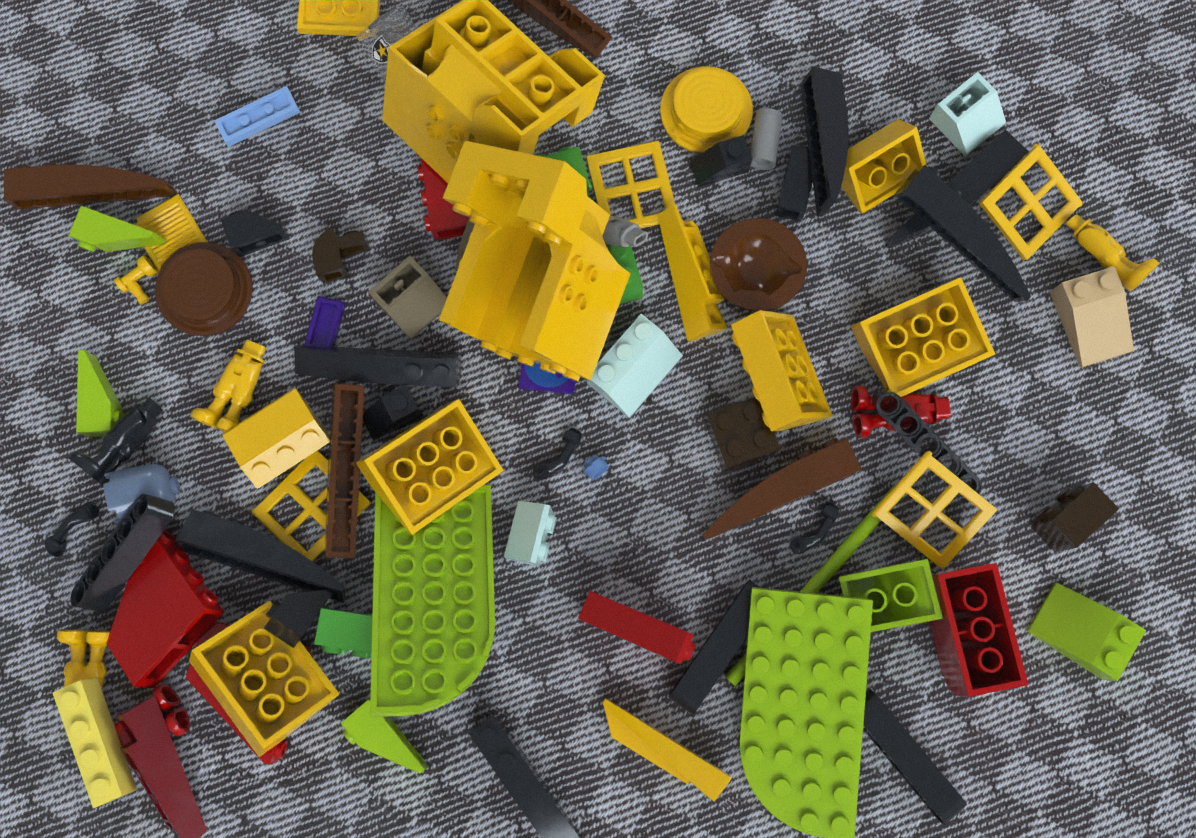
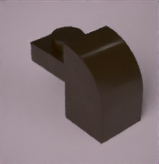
(330, 253)

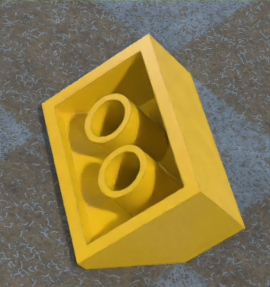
(882, 164)
(276, 438)

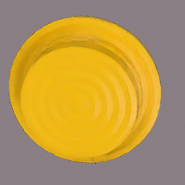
(705, 108)

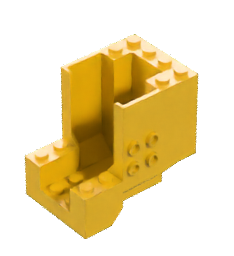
(482, 83)
(534, 264)

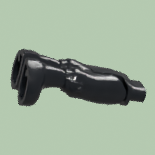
(119, 441)

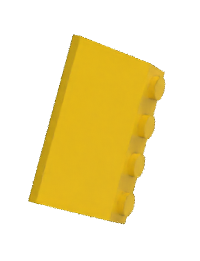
(924, 338)
(780, 370)
(430, 466)
(262, 680)

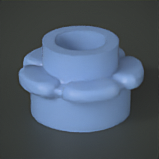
(595, 467)

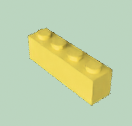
(94, 741)

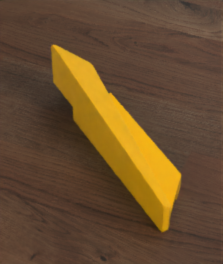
(691, 275)
(664, 751)

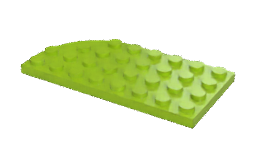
(431, 606)
(806, 707)

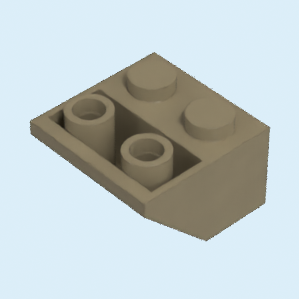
(409, 297)

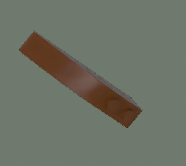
(567, 23)
(78, 184)
(343, 470)
(789, 484)

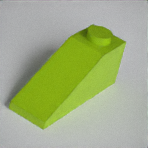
(109, 233)
(96, 401)
(382, 738)

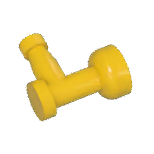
(129, 281)

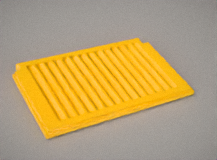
(172, 223)

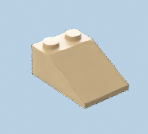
(1094, 316)

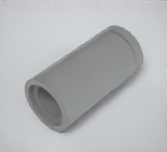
(766, 138)

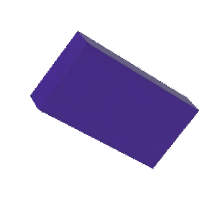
(325, 322)

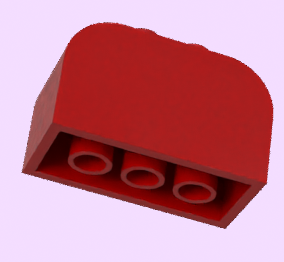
(976, 633)

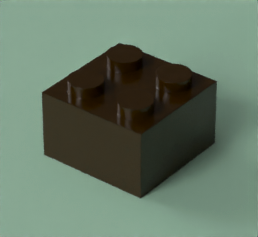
(740, 434)
(1074, 516)

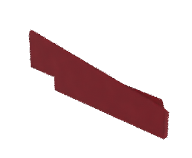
(160, 769)

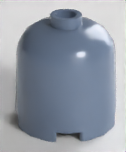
(130, 483)

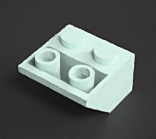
(969, 114)
(529, 533)

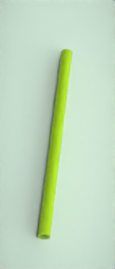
(824, 574)

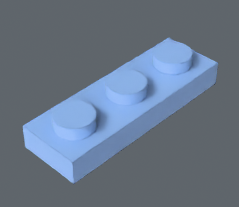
(257, 116)

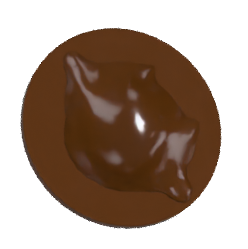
(758, 264)
(203, 289)

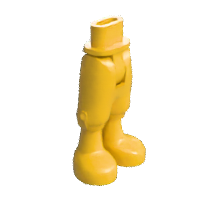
(1110, 252)
(236, 383)
(78, 640)

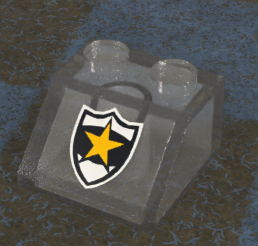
(382, 34)

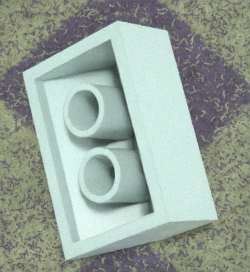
(634, 366)

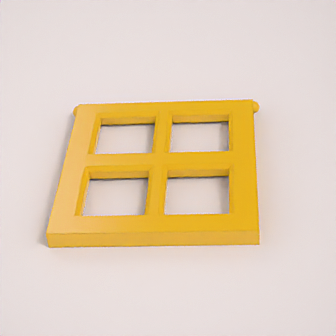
(632, 188)
(1031, 202)
(310, 506)
(934, 510)

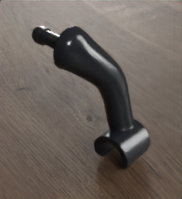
(547, 468)
(54, 543)
(804, 543)

